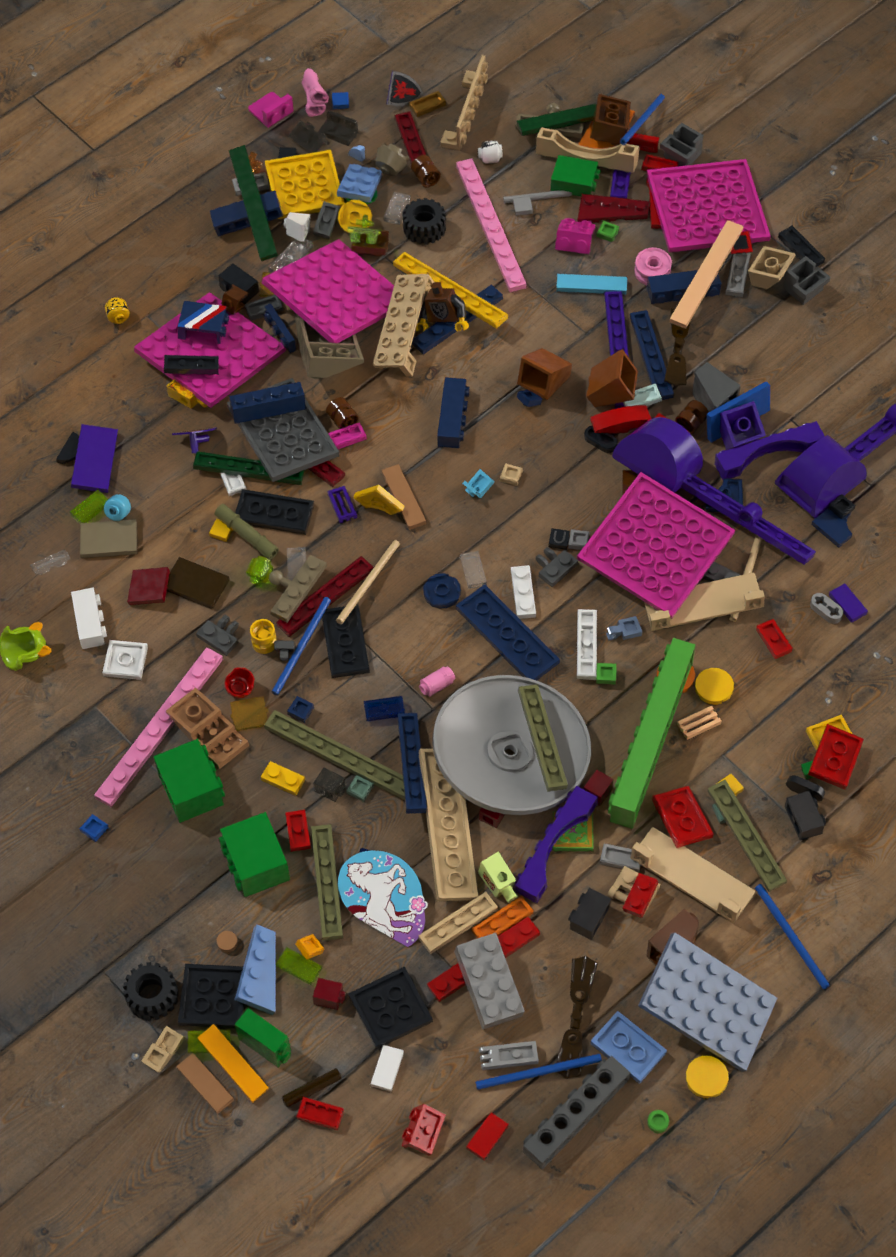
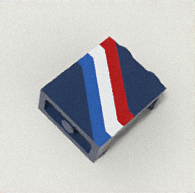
(203, 318)

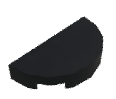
(69, 450)

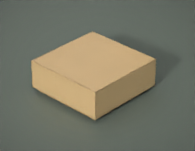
(511, 474)

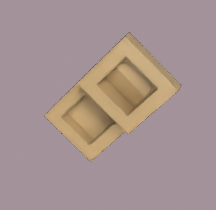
(163, 1050)

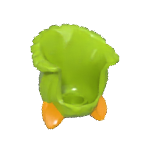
(22, 645)

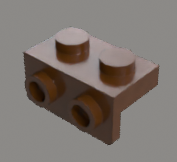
(377, 249)

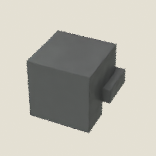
(683, 145)
(805, 280)

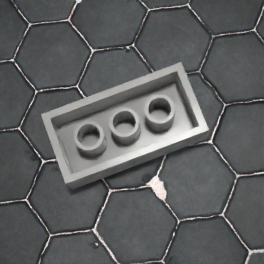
(489, 981)

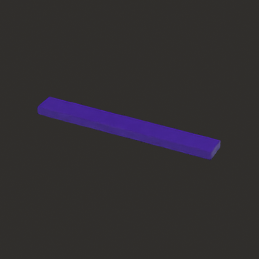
(616, 325)

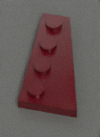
(598, 208)

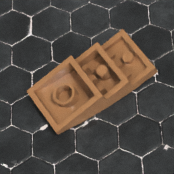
(204, 721)

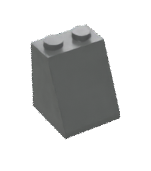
(713, 387)

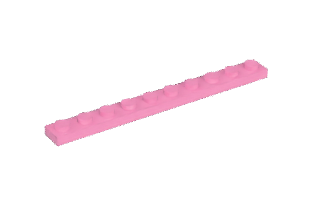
(491, 225)
(155, 730)

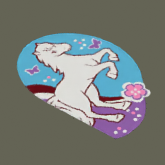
(384, 894)

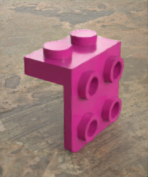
(271, 108)
(574, 236)

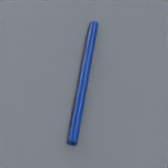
(642, 119)
(301, 645)
(792, 936)
(570, 1064)

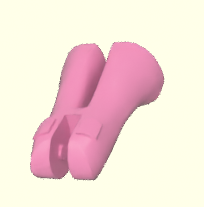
(315, 94)

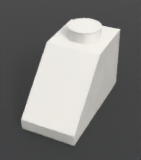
(297, 225)

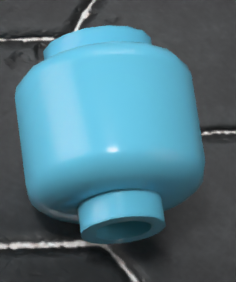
(117, 507)

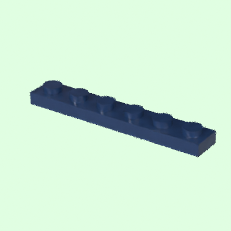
(442, 330)
(651, 353)
(412, 777)

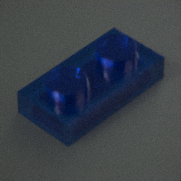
(383, 708)

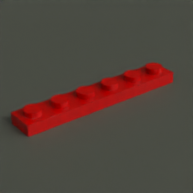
(510, 942)

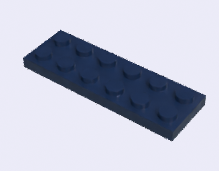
(507, 634)

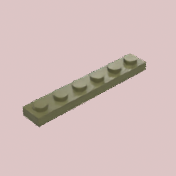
(542, 738)
(747, 835)
(327, 882)

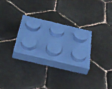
(359, 183)
(629, 1046)

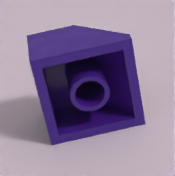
(740, 425)

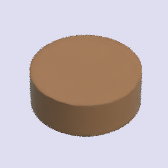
(227, 941)

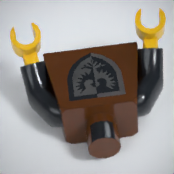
(442, 306)

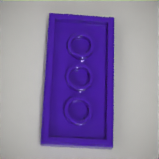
(94, 458)

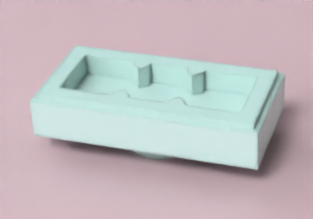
(645, 396)

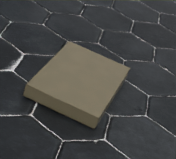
(108, 538)

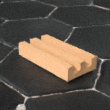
(709, 710)

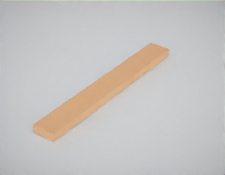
(706, 274)

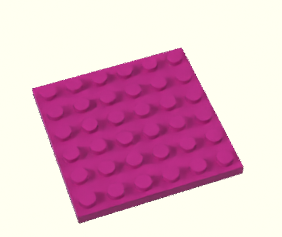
(700, 199)
(333, 291)
(241, 353)
(656, 544)

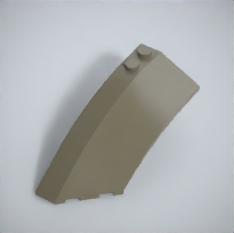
(321, 356)

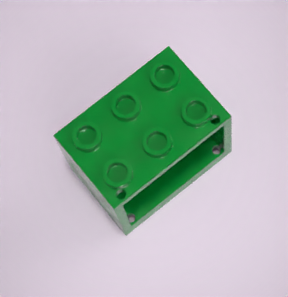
(189, 780)
(254, 855)

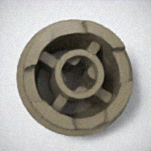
(390, 159)

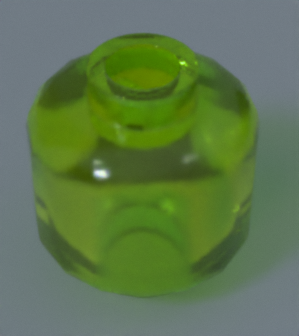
(259, 570)

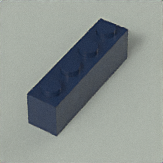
(234, 216)
(673, 286)
(267, 402)
(452, 412)

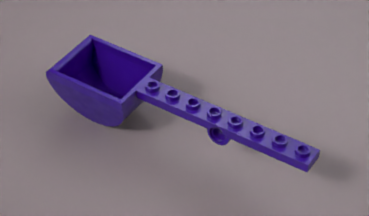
(674, 459)
(830, 470)

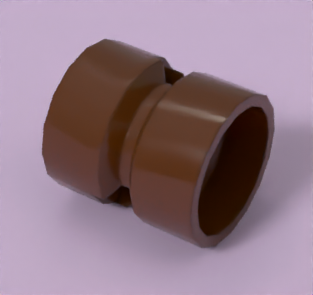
(425, 171)
(342, 413)
(692, 416)

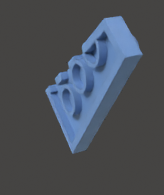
(258, 975)

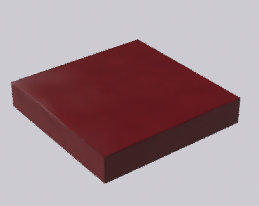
(148, 586)

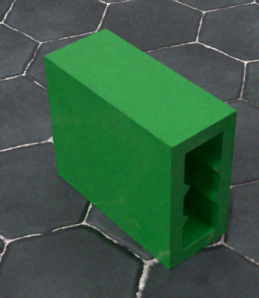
(575, 175)
(263, 1038)

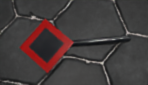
(742, 245)

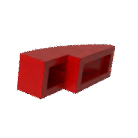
(620, 419)

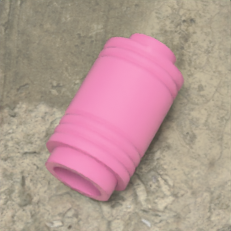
(436, 681)

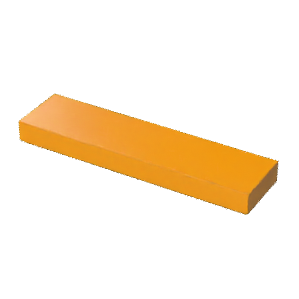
(233, 1063)

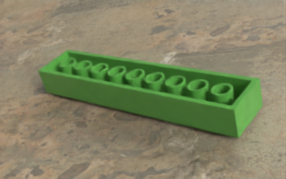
(651, 733)

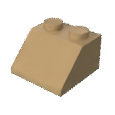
(769, 267)

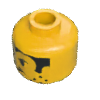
(117, 310)

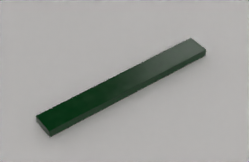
(253, 203)

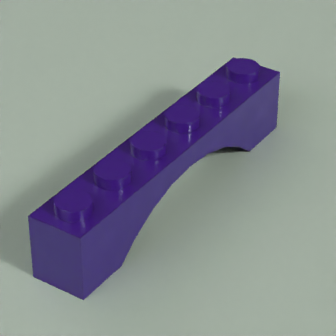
(733, 461)
(576, 810)

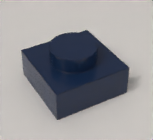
(529, 398)
(300, 709)

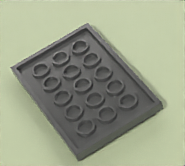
(289, 440)

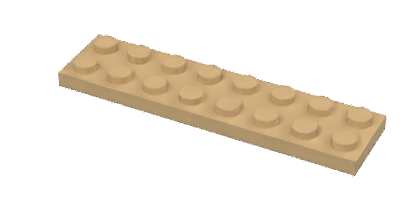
(447, 834)

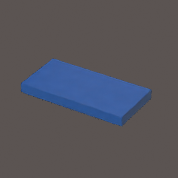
(759, 395)

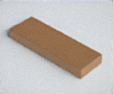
(205, 1083)

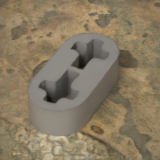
(826, 608)

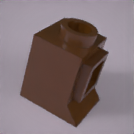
(231, 299)

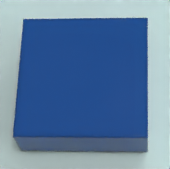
(340, 100)
(93, 828)

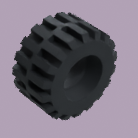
(424, 211)
(146, 976)

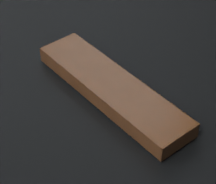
(401, 491)

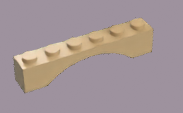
(620, 157)

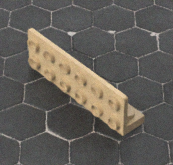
(475, 82)
(401, 323)
(712, 601)
(692, 874)

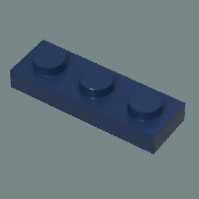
(279, 328)

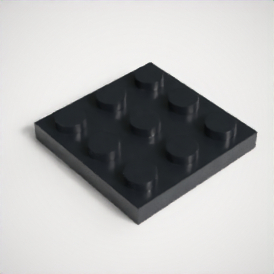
(210, 996)
(390, 1007)

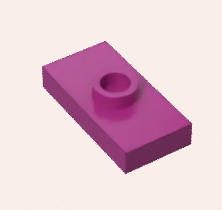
(348, 435)

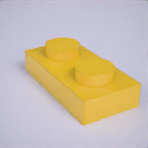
(282, 778)

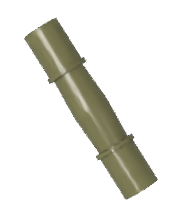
(246, 531)

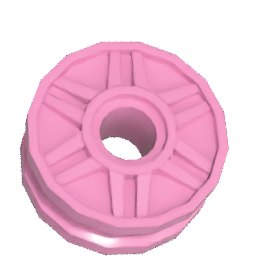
(652, 263)

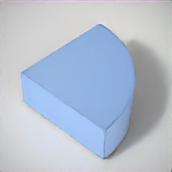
(358, 153)

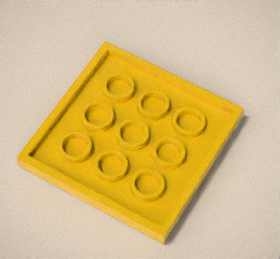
(304, 182)

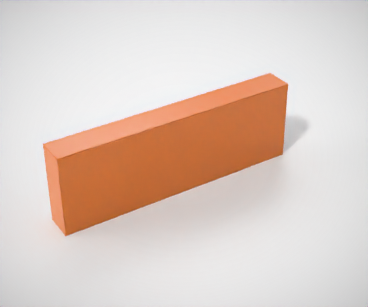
(503, 919)

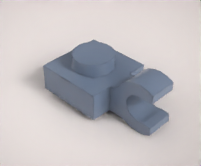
(626, 627)

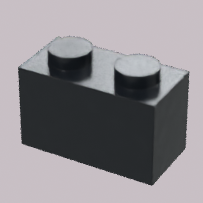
(239, 278)
(805, 815)
(590, 913)

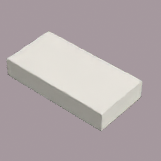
(233, 483)
(387, 1068)

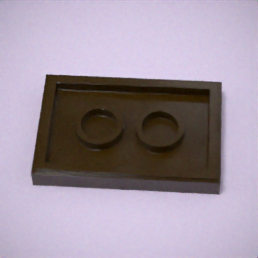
(196, 582)

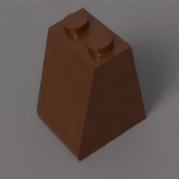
(683, 924)

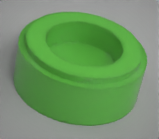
(658, 1121)

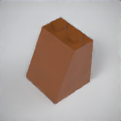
(543, 372)
(612, 380)

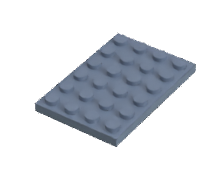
(708, 1002)

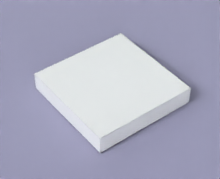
(125, 659)

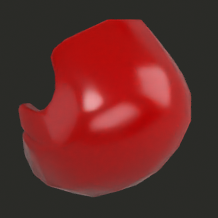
(239, 683)

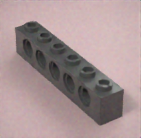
(542, 1153)

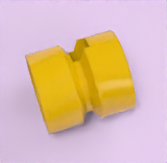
(263, 636)

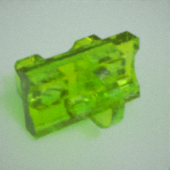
(372, 234)

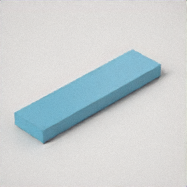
(590, 283)

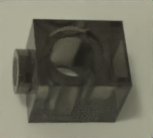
(329, 784)

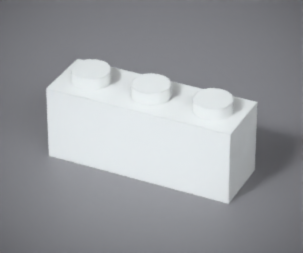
(88, 618)

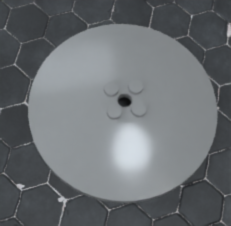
(488, 719)

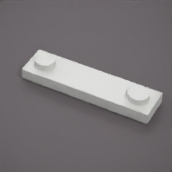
(586, 644)

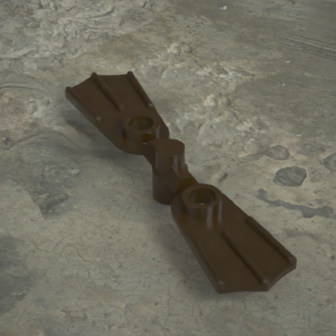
(675, 370)
(582, 979)

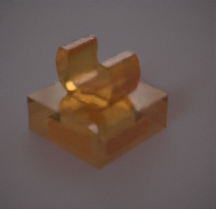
(256, 164)

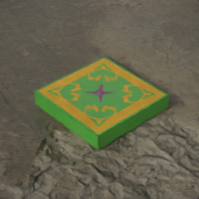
(577, 838)

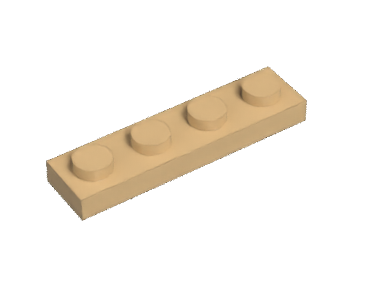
(458, 922)

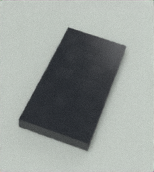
(275, 511)
(345, 643)

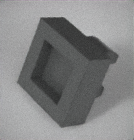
(284, 648)

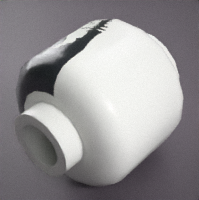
(490, 152)

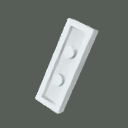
(523, 592)

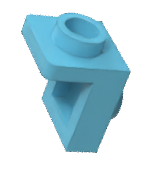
(478, 484)

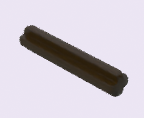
(311, 1087)

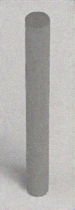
(537, 196)

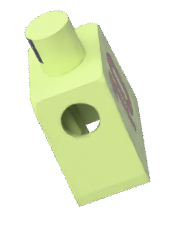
(498, 877)

